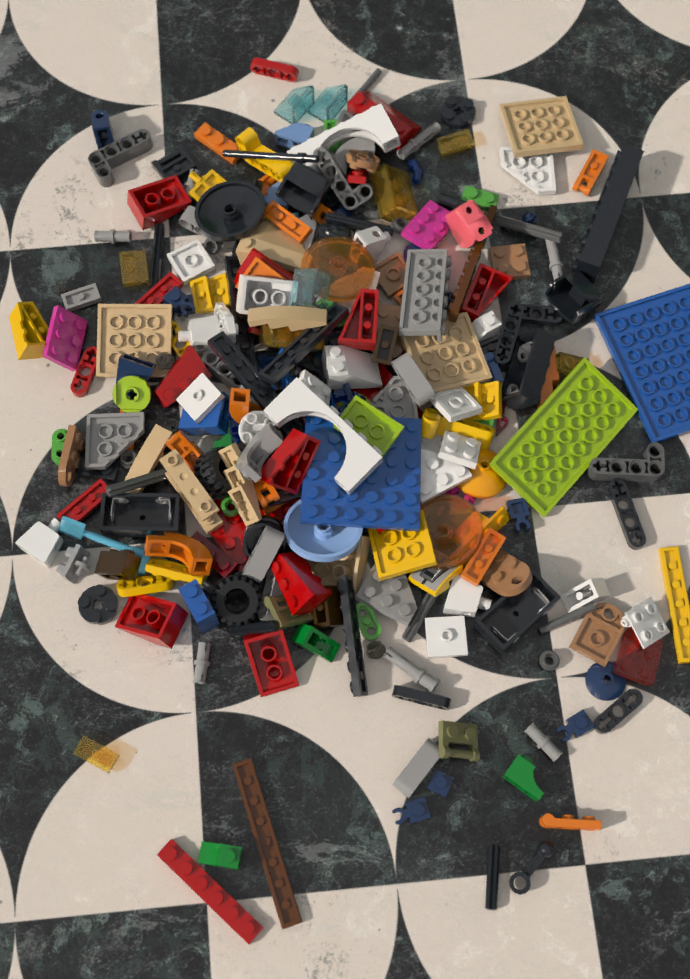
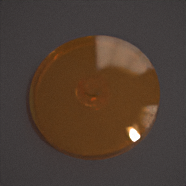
(346, 262)
(454, 530)

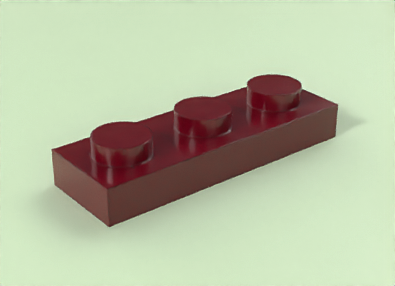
(221, 562)

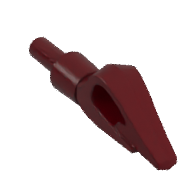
(498, 428)

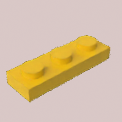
(171, 569)

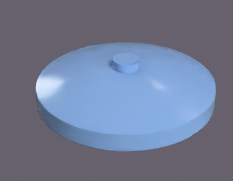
(319, 542)

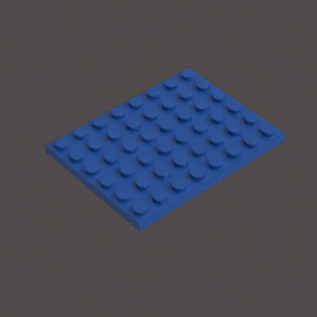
(653, 358)

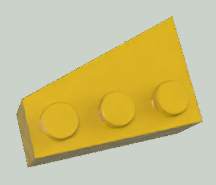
(28, 330)

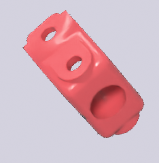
(466, 221)

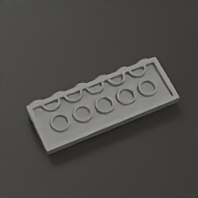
(425, 293)

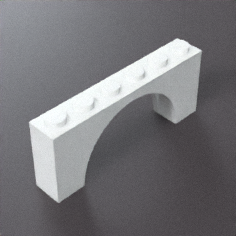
(371, 124)
(300, 401)

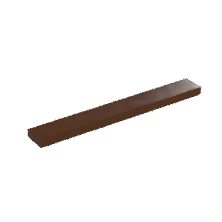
(267, 844)

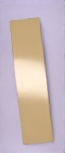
(293, 316)
(149, 454)
(243, 490)

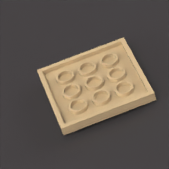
(540, 126)
(132, 330)
(454, 361)

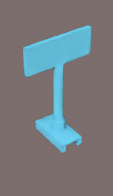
(76, 530)

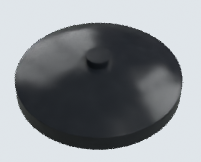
(230, 210)

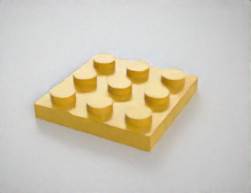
(402, 551)

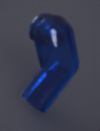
(417, 168)

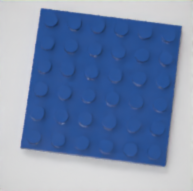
(382, 501)

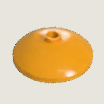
(484, 481)

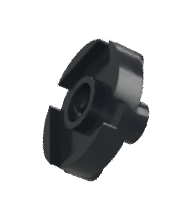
(461, 104)
(87, 602)

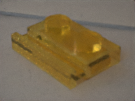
(134, 267)

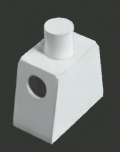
(373, 240)
(199, 332)
(42, 541)
(465, 598)

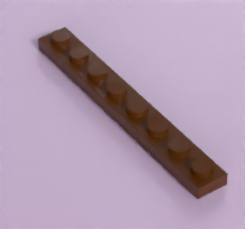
(469, 270)

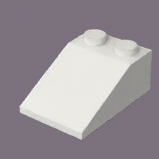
(262, 292)
(349, 366)

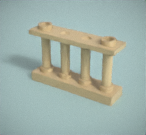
(191, 491)

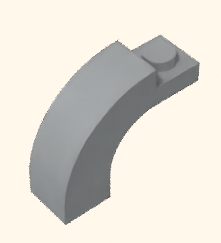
(357, 143)
(257, 452)

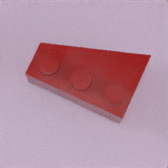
(484, 290)
(362, 322)
(180, 376)
(290, 462)
(298, 584)

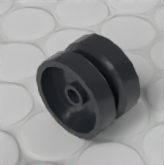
(253, 532)

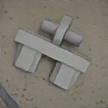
(76, 563)

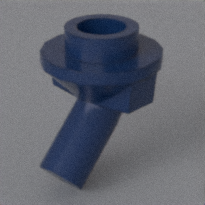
(529, 218)

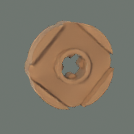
(360, 159)

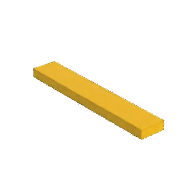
(677, 600)

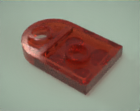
(635, 662)

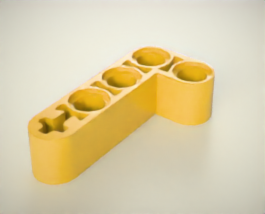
(249, 141)
(435, 423)

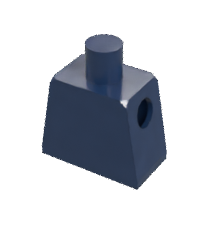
(101, 123)
(134, 366)

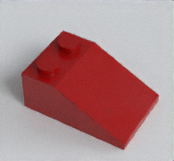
(157, 201)
(152, 619)
(271, 662)

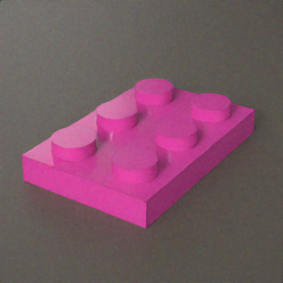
(428, 226)
(65, 338)

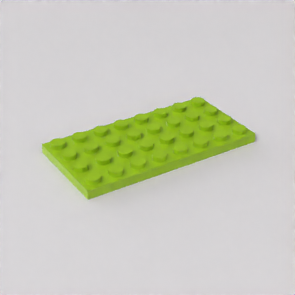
(563, 437)

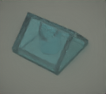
(329, 103)
(296, 104)
(310, 288)

